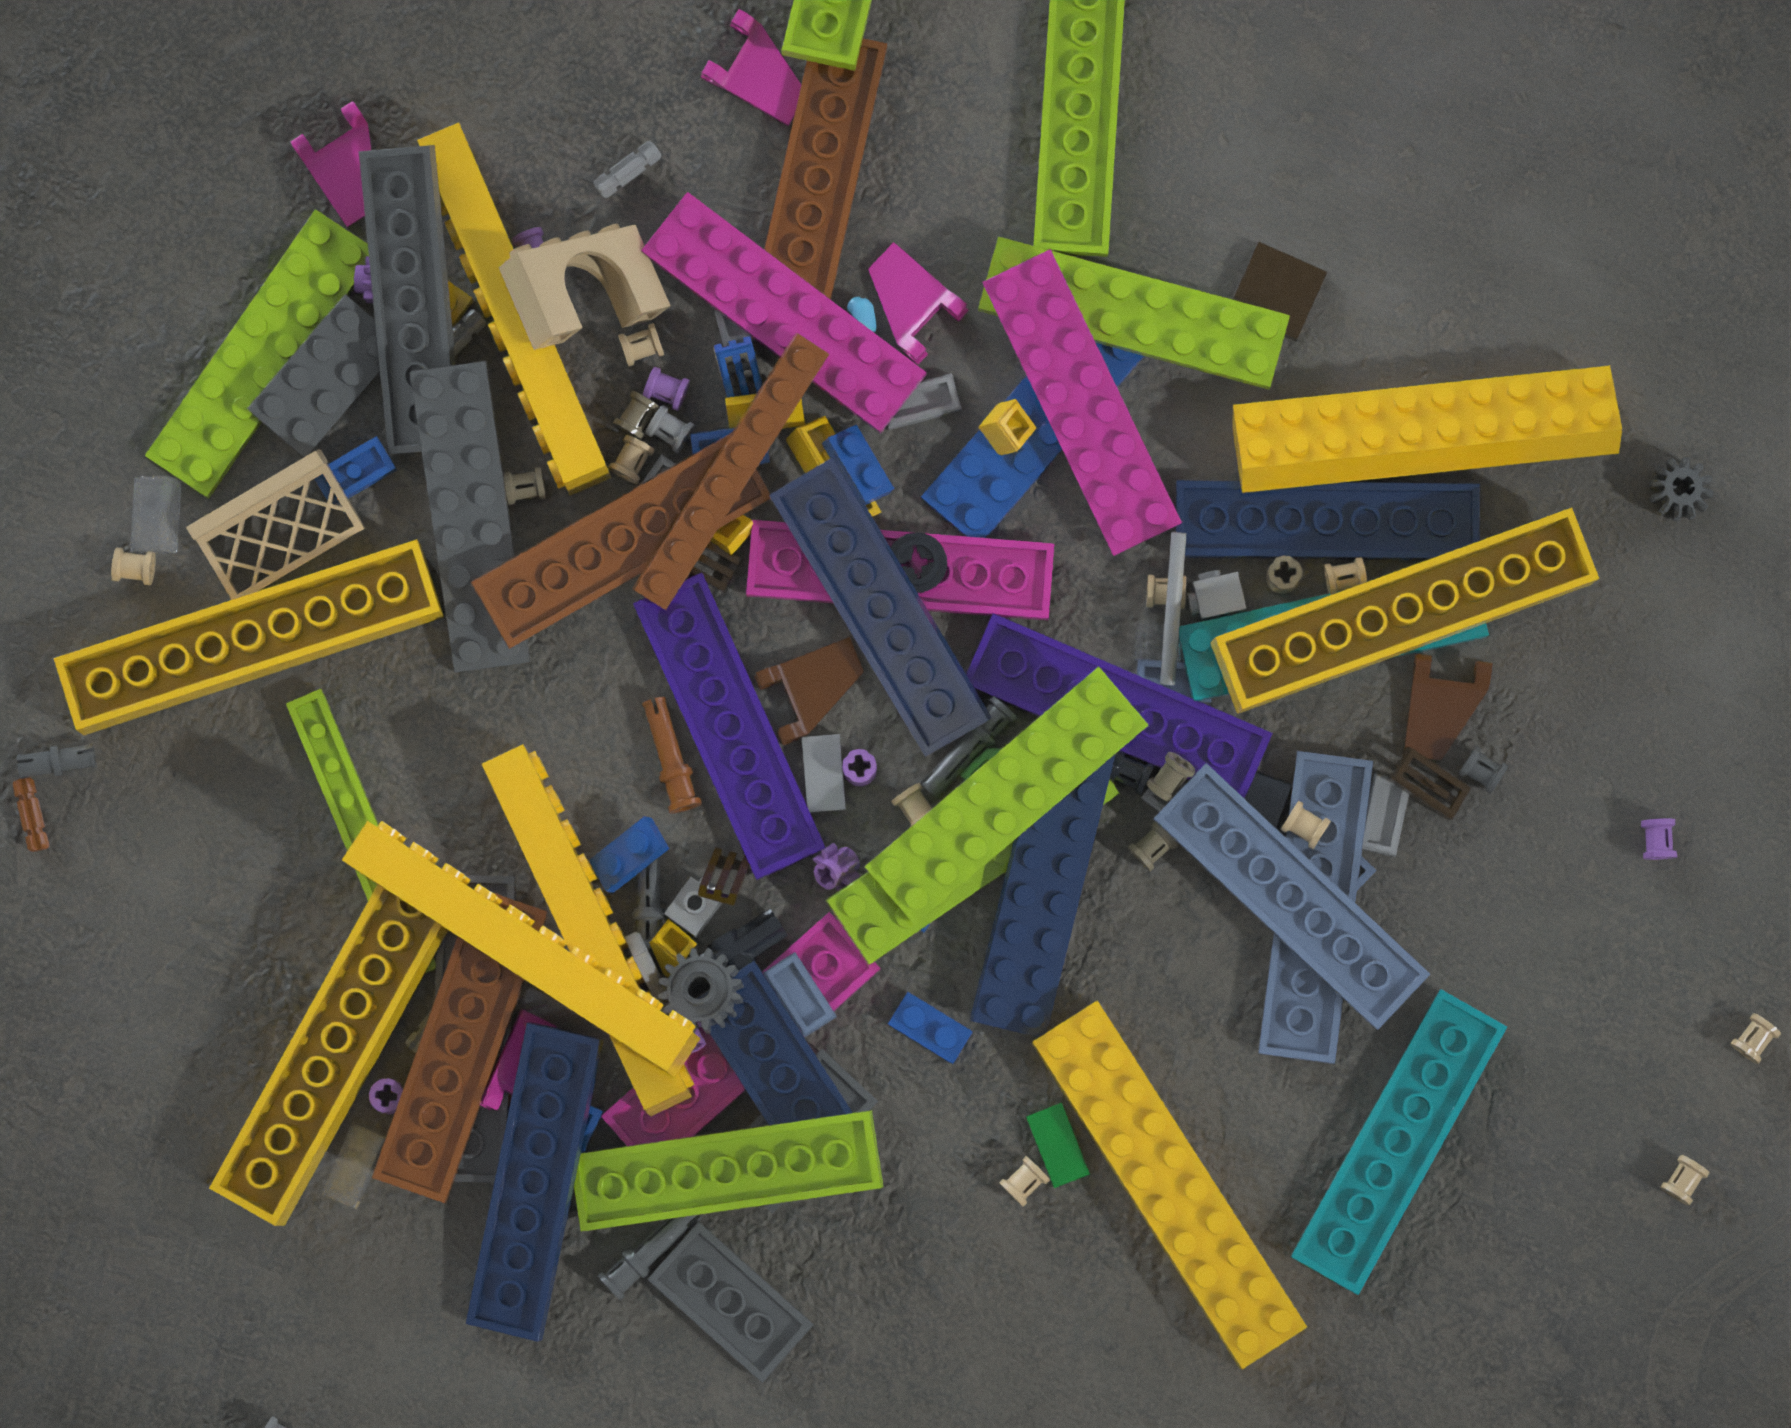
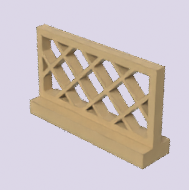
(260, 497)

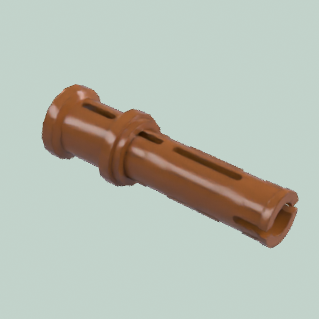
(674, 773)

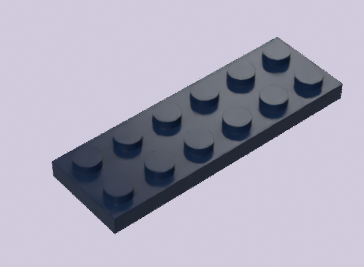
(774, 1056)

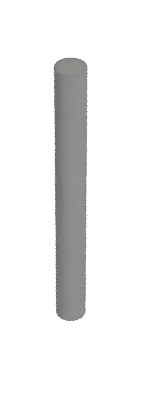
(1173, 608)

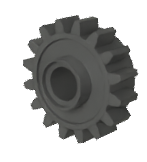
(697, 971)

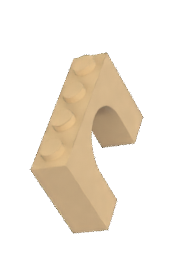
(611, 255)

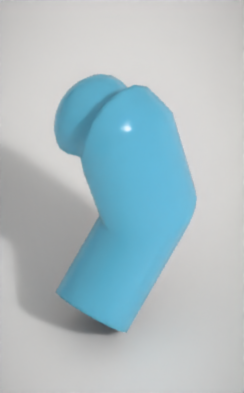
(863, 311)

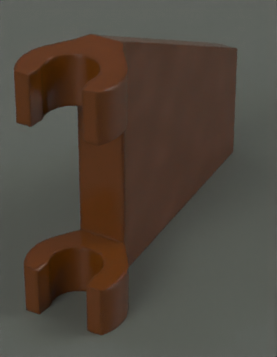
(813, 684)
(1441, 707)

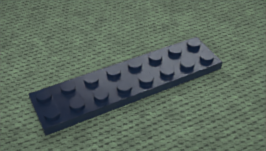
(1328, 520)
(880, 606)
(1039, 911)
(534, 1181)

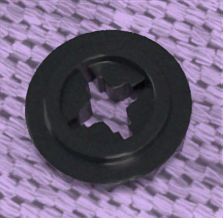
(928, 549)

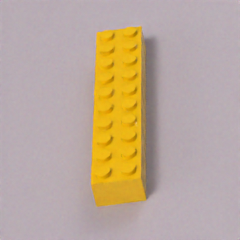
(545, 383)
(1426, 429)
(1404, 610)
(248, 637)
(573, 902)
(528, 953)
(329, 1058)
(1169, 1185)

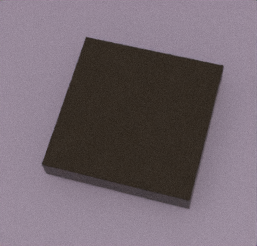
(1281, 285)

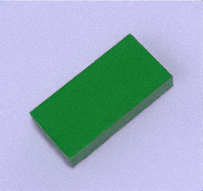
(1057, 1145)

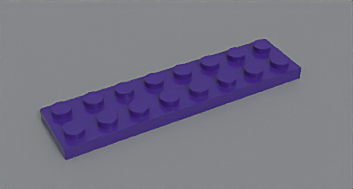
(1039, 671)
(730, 729)

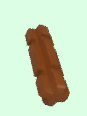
(30, 814)

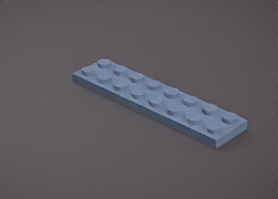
(1291, 896)
(1299, 1007)

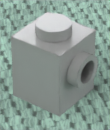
(1216, 595)
(690, 910)

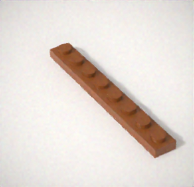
(730, 471)

